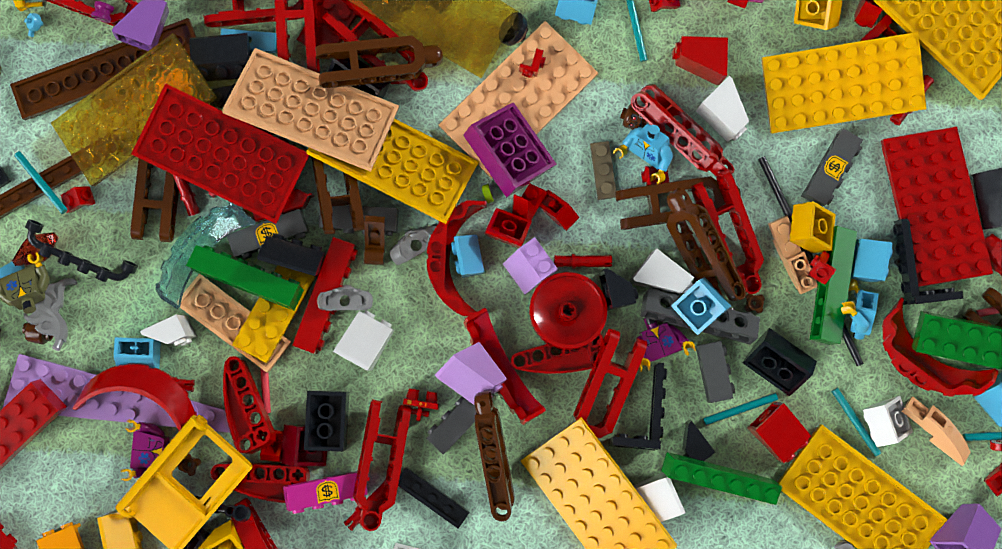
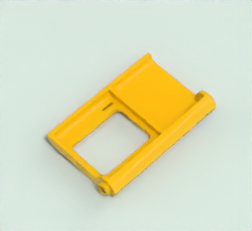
(167, 505)

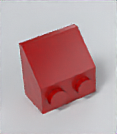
(508, 228)

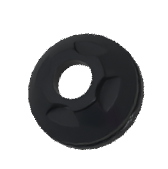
(517, 31)

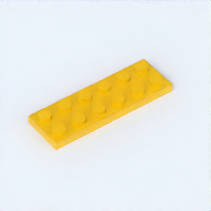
(269, 320)

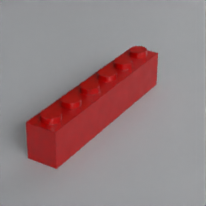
(331, 276)

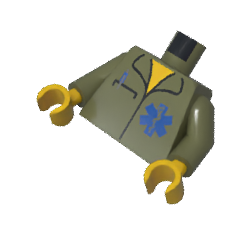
(26, 286)

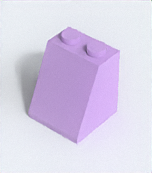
(530, 265)
(471, 373)

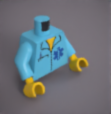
(651, 147)
(862, 312)

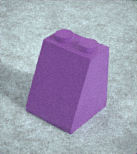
(143, 24)
(967, 529)

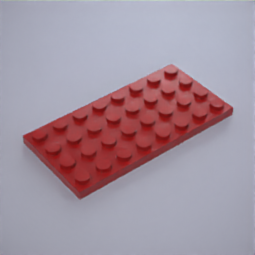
(220, 153)
(938, 200)

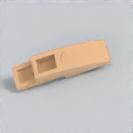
(792, 256)
(943, 431)

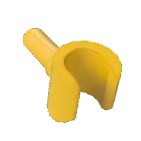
(21, 5)

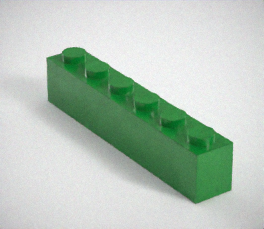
(245, 277)
(827, 314)
(721, 478)

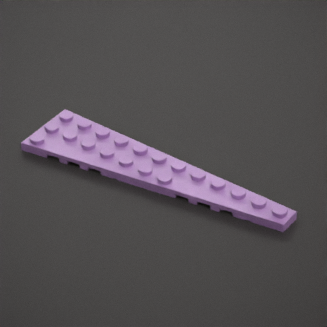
(109, 406)

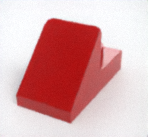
(529, 202)

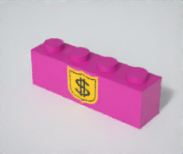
(319, 492)

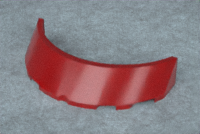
(439, 256)
(924, 369)
(144, 381)
(514, 391)

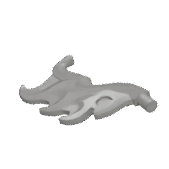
(47, 313)

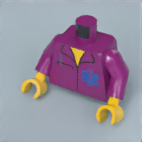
(662, 341)
(146, 446)

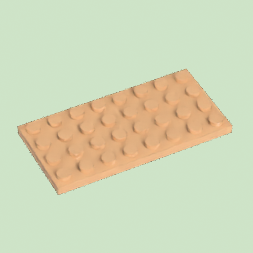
(536, 97)
(294, 106)

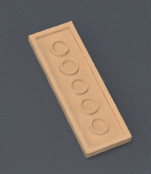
(223, 316)

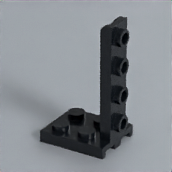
(907, 269)
(657, 413)

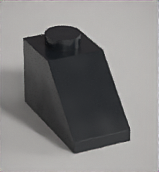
(695, 444)

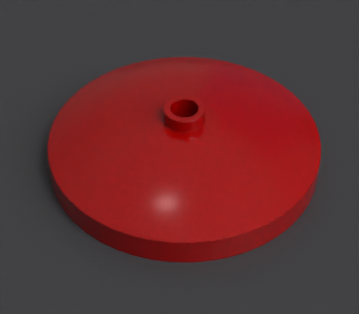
(578, 296)

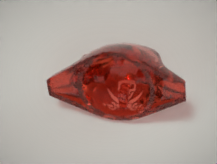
(26, 249)

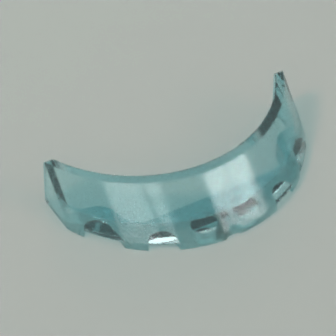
(201, 232)

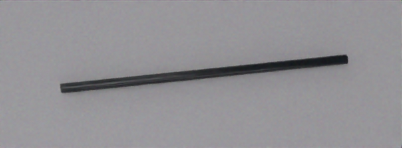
(787, 212)

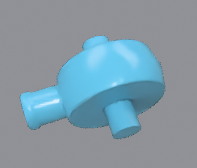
(33, 23)

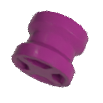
(102, 11)

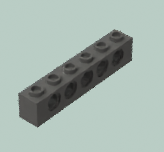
(727, 328)

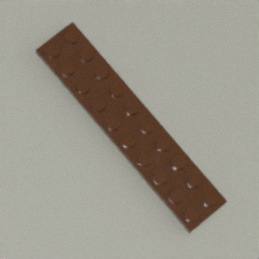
(84, 75)

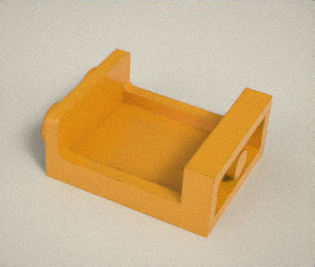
(66, 538)

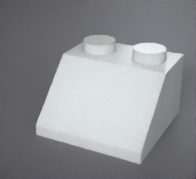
(173, 330)
(887, 422)

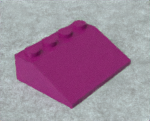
(509, 149)

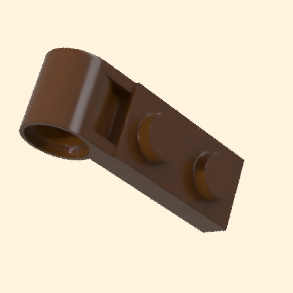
(374, 240)

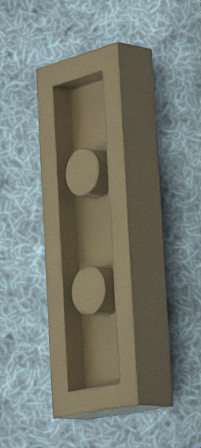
(603, 170)

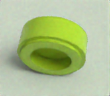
(487, 192)

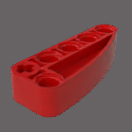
(566, 362)
(239, 414)
(270, 486)
(253, 532)

